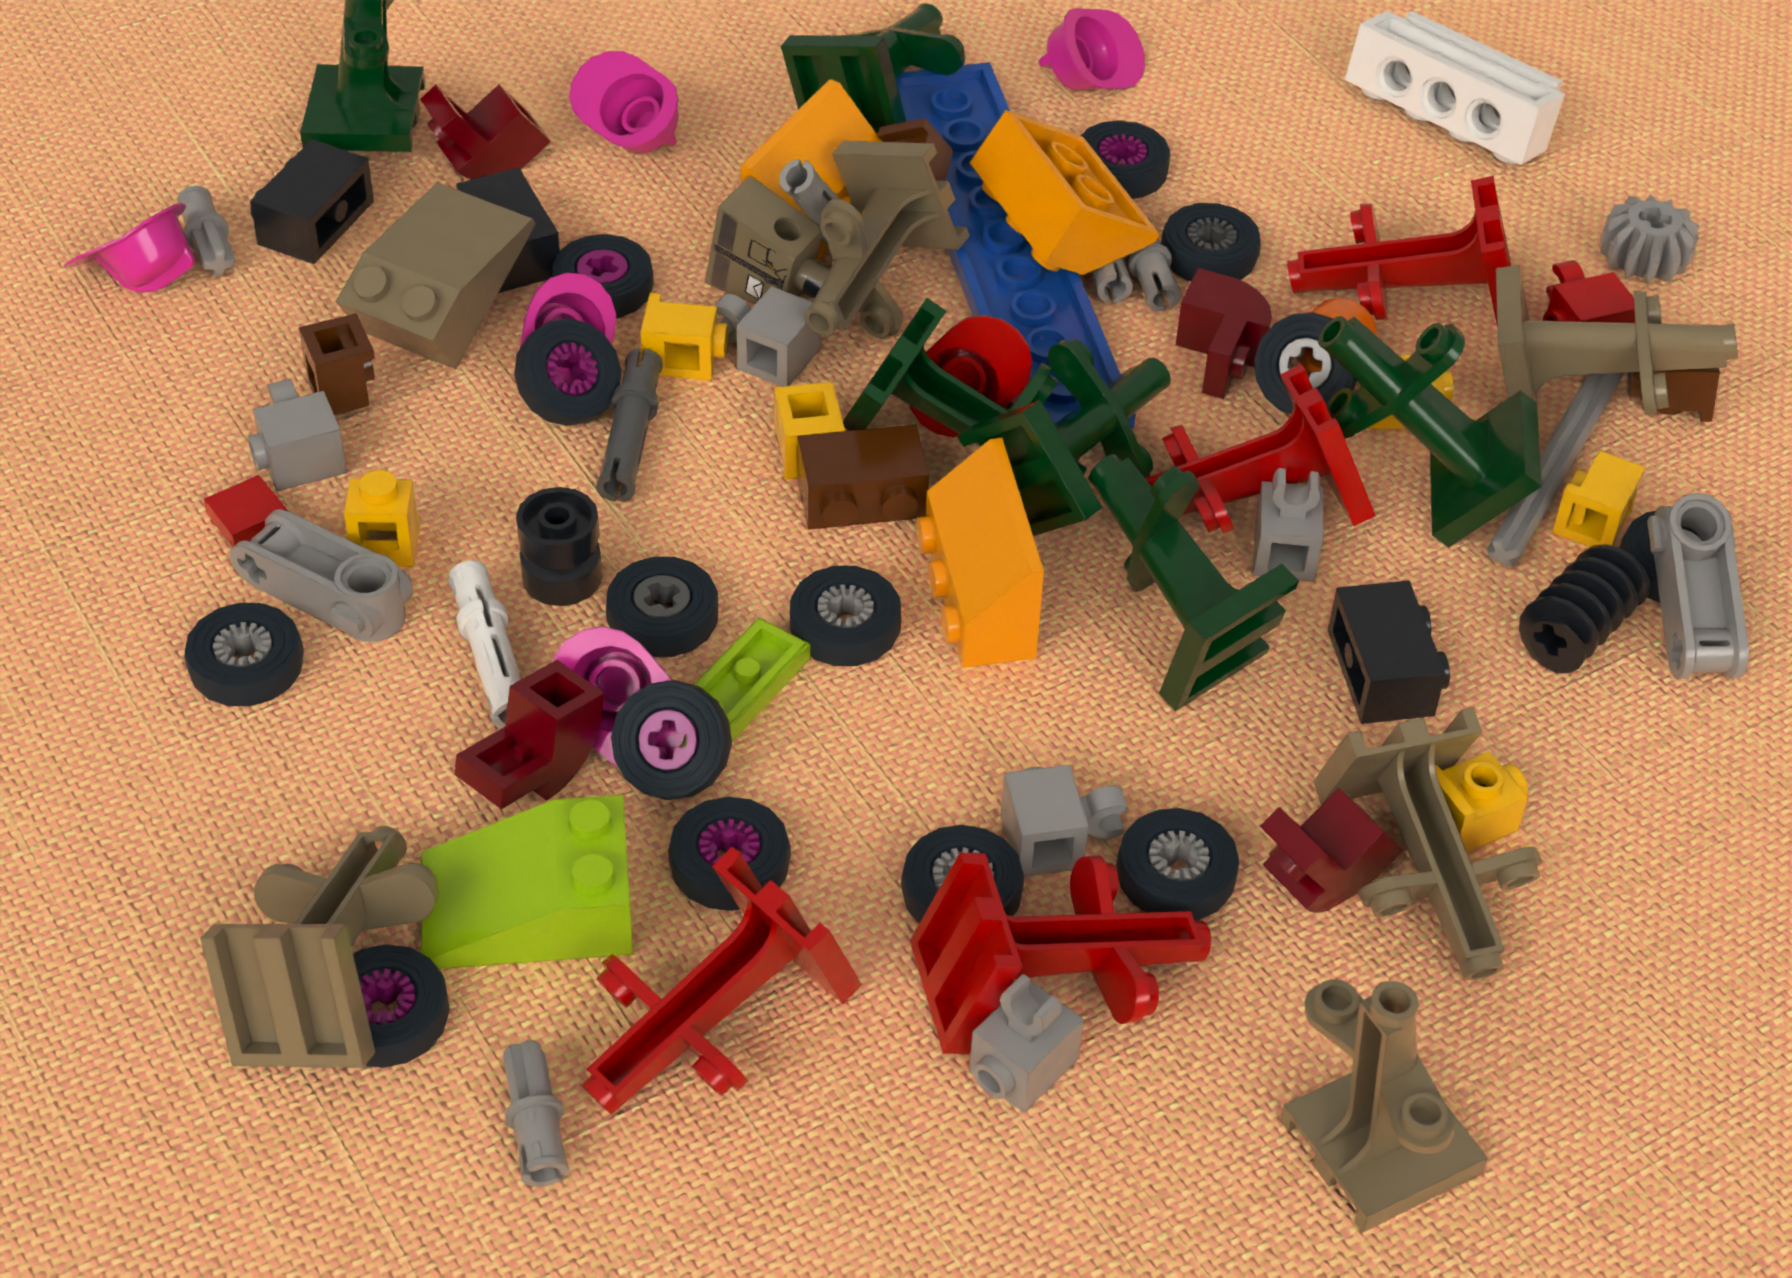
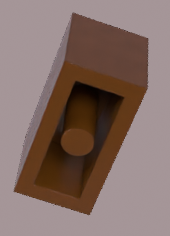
(862, 476)

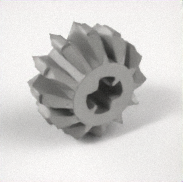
(1649, 239)

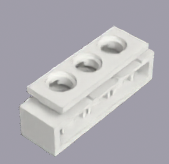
(1456, 84)

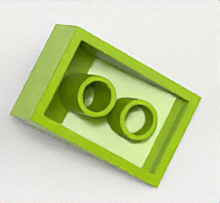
(533, 888)

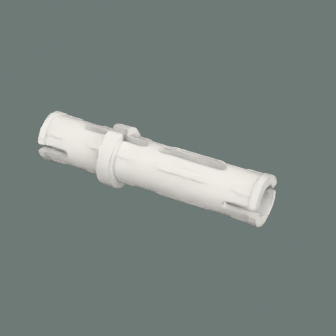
(484, 624)

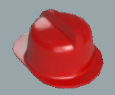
(986, 357)

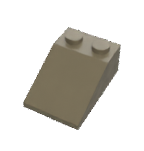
(436, 273)

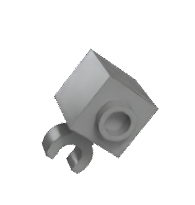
(770, 336)
(296, 438)
(1289, 526)
(1050, 820)
(1025, 1044)

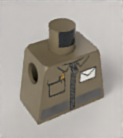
(762, 245)

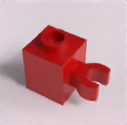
(1588, 299)

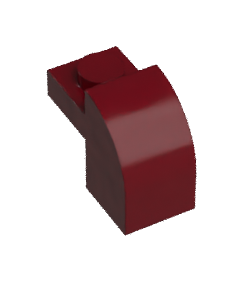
(488, 138)
(1226, 323)
(544, 741)
(1329, 853)

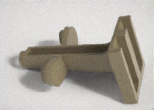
(892, 207)
(1549, 349)
(1408, 778)
(294, 988)
(1385, 1123)

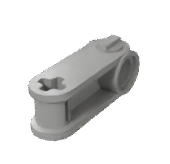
(325, 576)
(1699, 588)

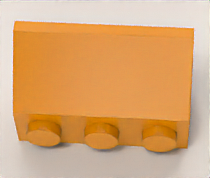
(811, 136)
(1060, 195)
(983, 560)

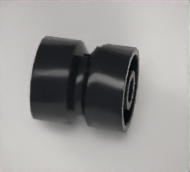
(559, 546)

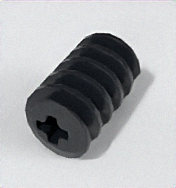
(1583, 607)

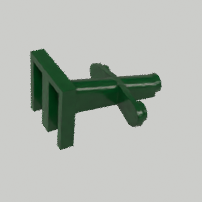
(872, 61)
(363, 99)
(925, 386)
(1046, 453)
(1473, 464)
(1219, 621)

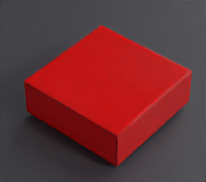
(242, 509)

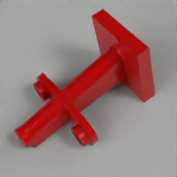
(1431, 260)
(1301, 445)
(759, 947)
(976, 951)

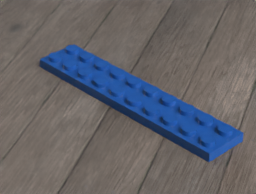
(996, 260)

